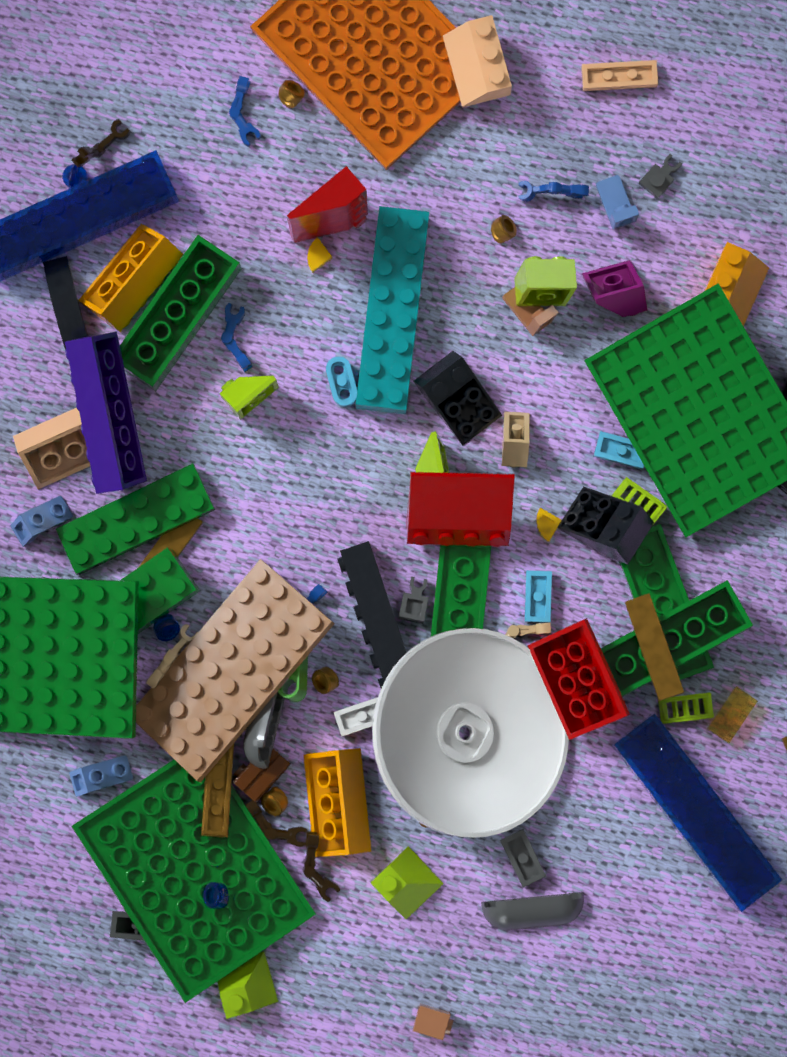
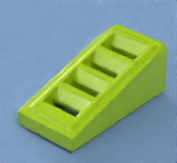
(661, 507)
(707, 702)

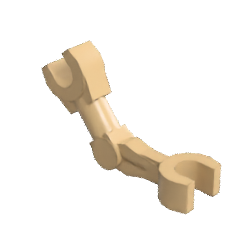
(521, 630)
(169, 657)

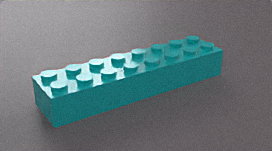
(392, 310)

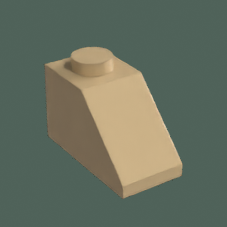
(515, 439)

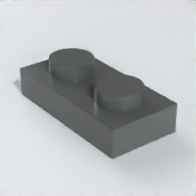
(523, 858)

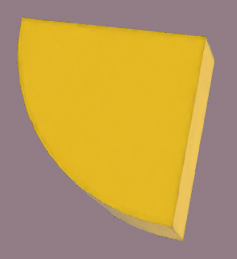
(317, 255)
(547, 524)

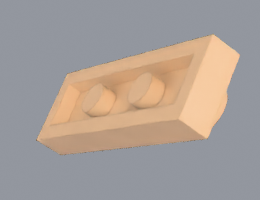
(619, 75)

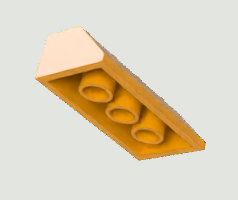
(131, 277)
(740, 278)
(337, 802)

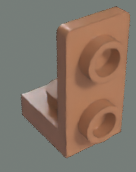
(532, 317)

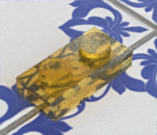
(732, 714)

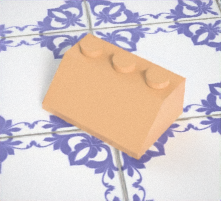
(477, 62)
(53, 448)

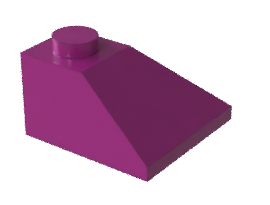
(617, 288)

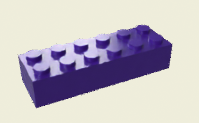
(105, 412)

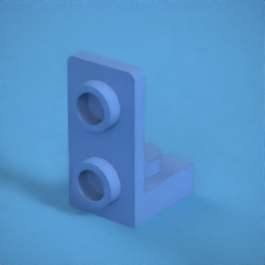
(616, 202)
(40, 519)
(100, 775)

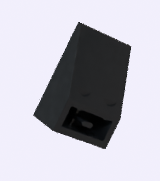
(458, 397)
(606, 524)

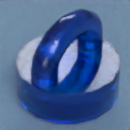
(74, 175)
(166, 628)
(216, 895)

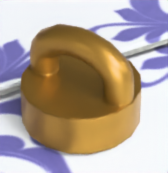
(290, 93)
(503, 229)
(325, 680)
(274, 801)

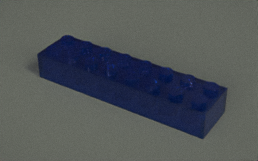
(84, 213)
(696, 812)

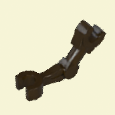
(98, 149)
(271, 833)
(309, 870)

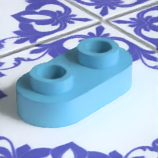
(341, 382)

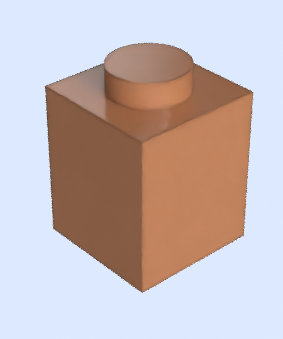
(432, 1022)

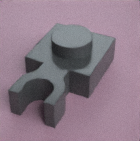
(659, 178)
(414, 605)

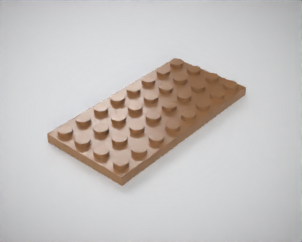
(231, 670)

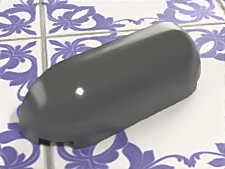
(262, 732)
(533, 911)

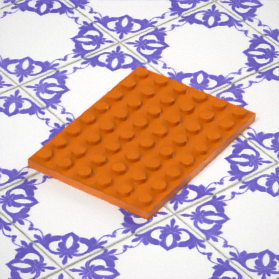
(369, 64)

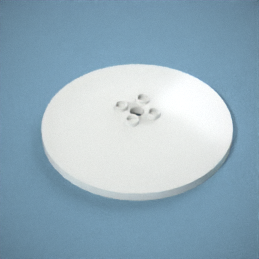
(512, 744)

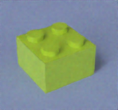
(545, 281)

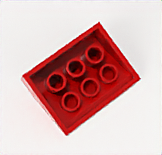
(330, 209)
(460, 509)
(578, 679)

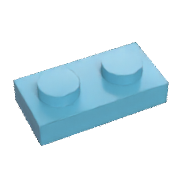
(617, 450)
(538, 596)

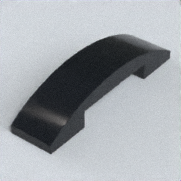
(64, 299)

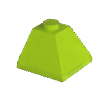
(247, 393)
(433, 456)
(406, 882)
(247, 987)

